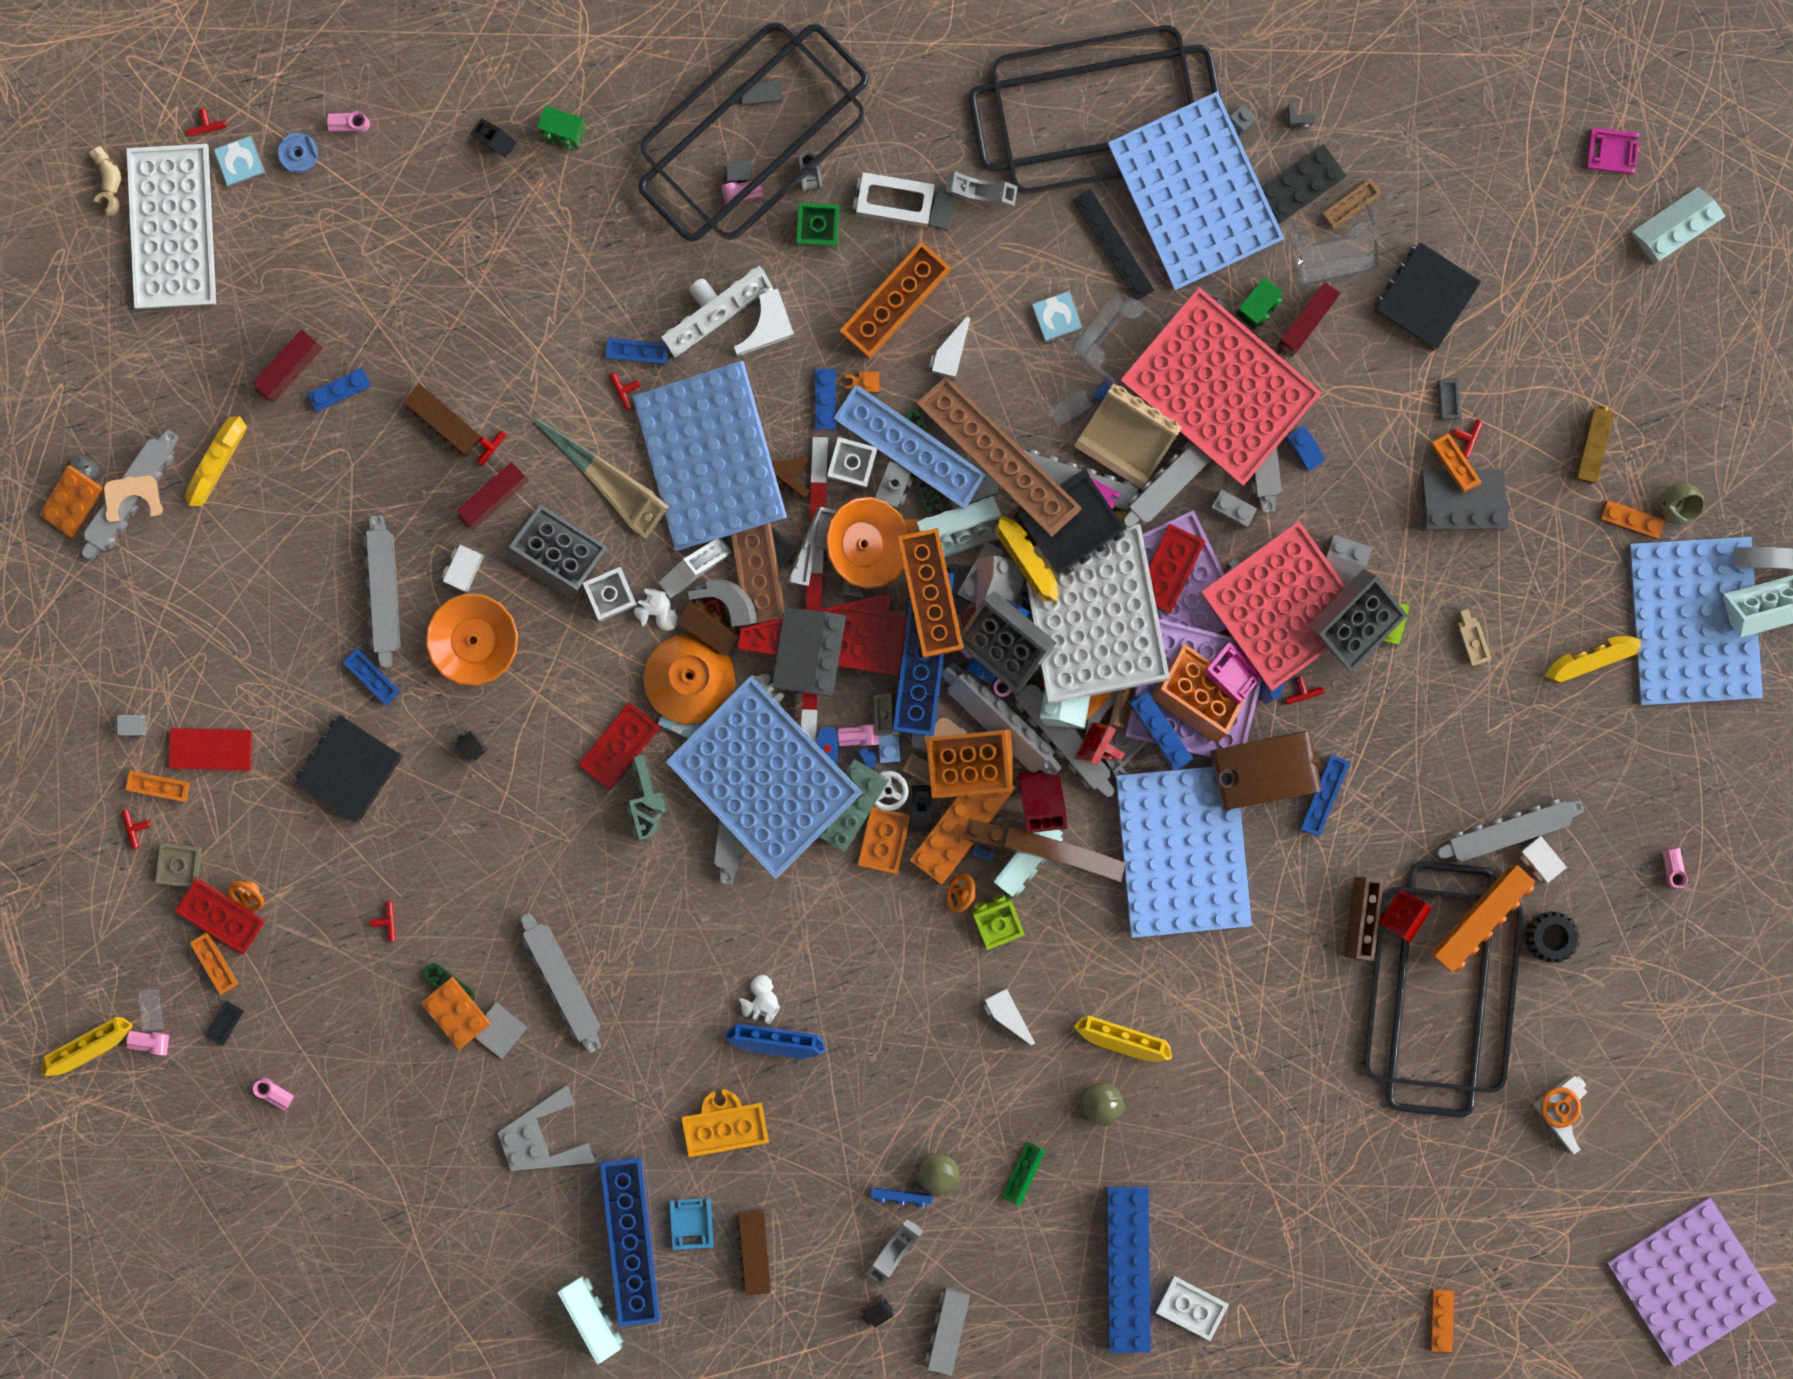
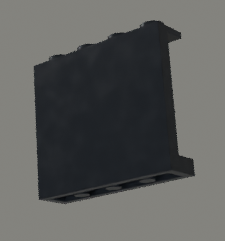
(1427, 295)
(1083, 534)
(348, 768)

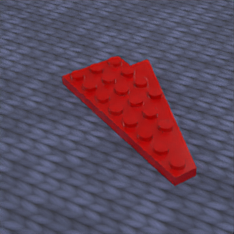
(869, 641)

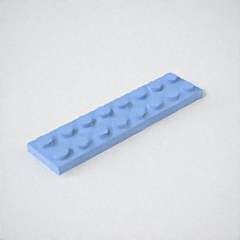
(910, 446)

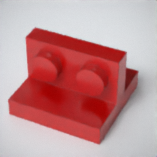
(1097, 746)
(1405, 915)

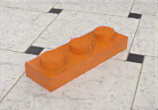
(1456, 463)
(1632, 519)
(157, 786)
(214, 963)
(1442, 1320)

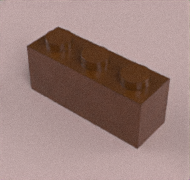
(709, 626)

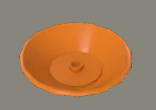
(878, 527)
(450, 637)
(686, 699)

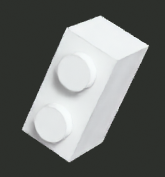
(462, 568)
(1542, 860)

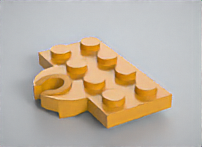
(724, 1126)

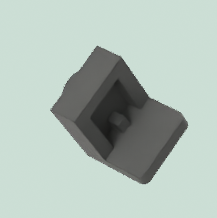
(1242, 119)
(1301, 121)

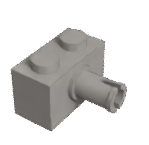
(894, 485)

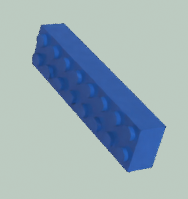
(917, 684)
(630, 1241)
(1128, 1269)

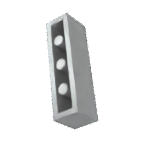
(948, 1331)

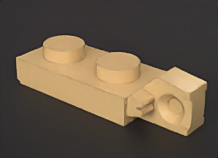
(1473, 639)

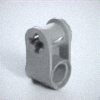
(813, 179)

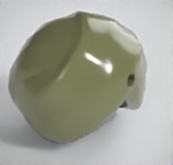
(1681, 503)
(1102, 1104)
(938, 1174)

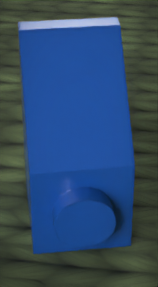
(1305, 448)

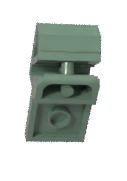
(646, 825)
(847, 825)

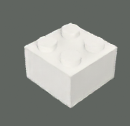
(852, 463)
(610, 594)

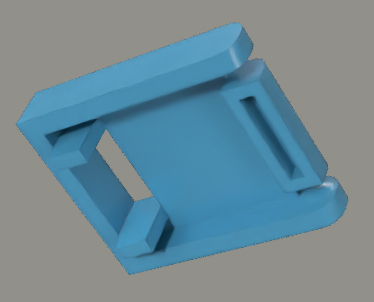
(691, 1220)

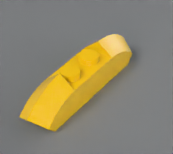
(215, 461)
(1022, 553)
(1618, 649)
(1123, 1040)
(85, 1047)

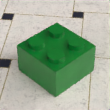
(561, 127)
(818, 225)
(1259, 302)

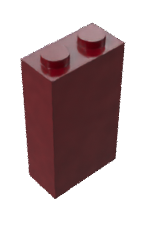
(1308, 319)
(287, 366)
(492, 496)
(1042, 801)

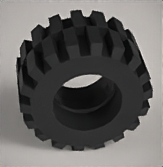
(1569, 942)

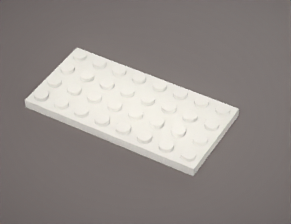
(171, 226)

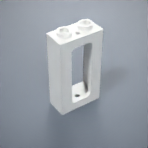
(893, 214)

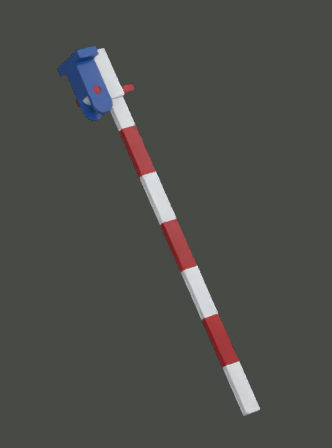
(827, 736)

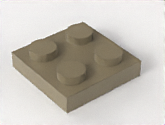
(178, 864)

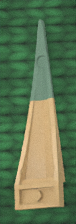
(631, 499)

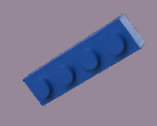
(1323, 800)

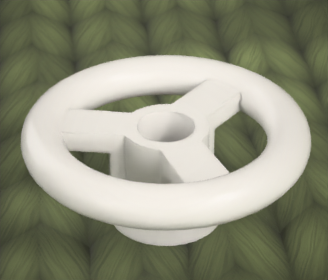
(901, 797)

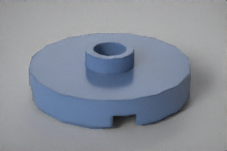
(293, 143)

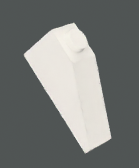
(949, 354)
(1005, 1012)

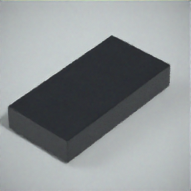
(225, 1023)

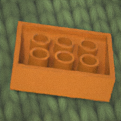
(1195, 696)
(970, 763)

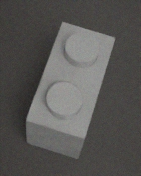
(1233, 508)

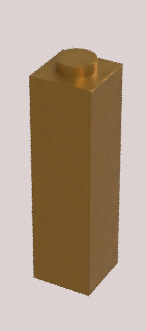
(1594, 445)

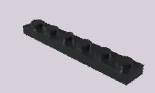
(1113, 245)

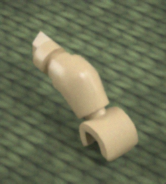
(110, 180)

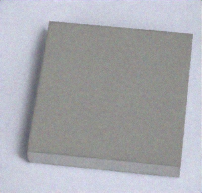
(503, 1031)

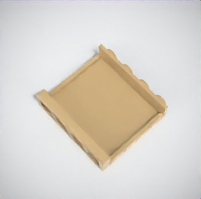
(1128, 436)

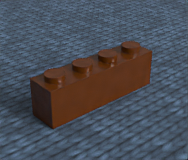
(439, 416)
(1364, 918)
(754, 1252)

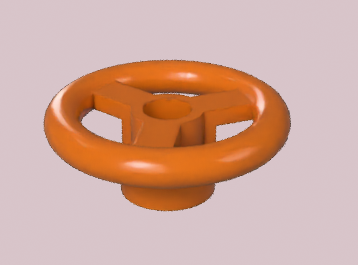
(248, 892)
(965, 894)
(1563, 1114)

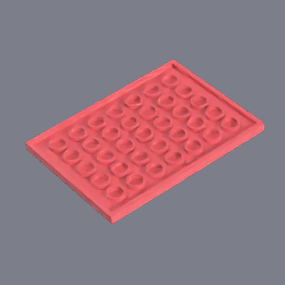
(1221, 386)

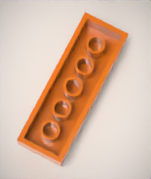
(895, 300)
(930, 593)
(946, 842)
(1482, 918)

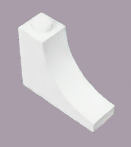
(772, 325)
(694, 566)
(1565, 1134)

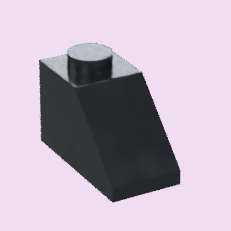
(493, 138)
(470, 746)
(921, 808)
(877, 1312)

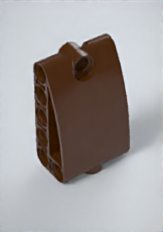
(1266, 770)

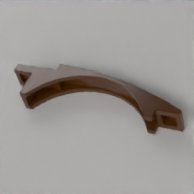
(788, 471)
(1019, 841)

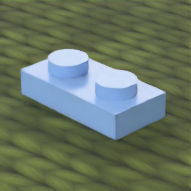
(889, 748)

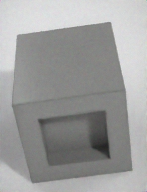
(130, 725)

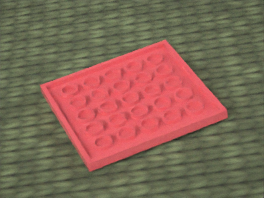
(1273, 600)

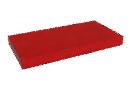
(1173, 565)
(619, 746)
(210, 749)
(220, 915)

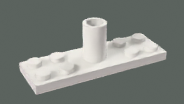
(714, 309)

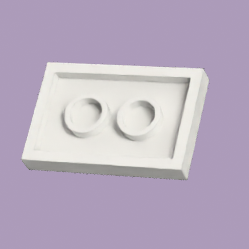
(1192, 1308)

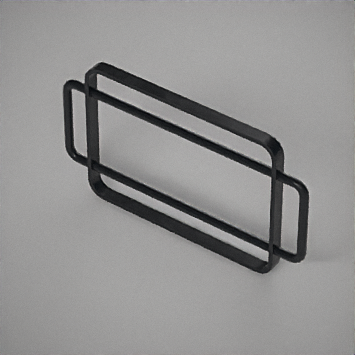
(795, 41)
(997, 85)
(1472, 1088)

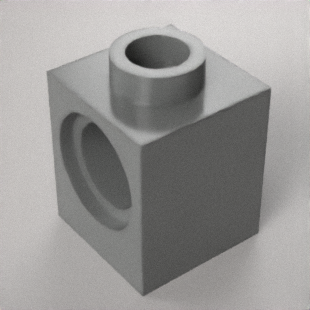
(738, 171)

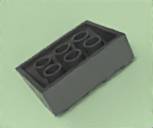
(1477, 509)
(556, 552)
(1357, 620)
(1006, 641)
(809, 652)

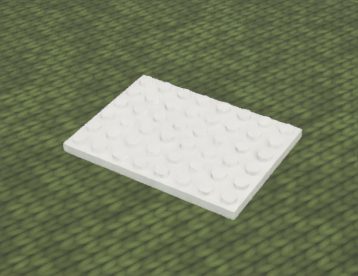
(1102, 624)

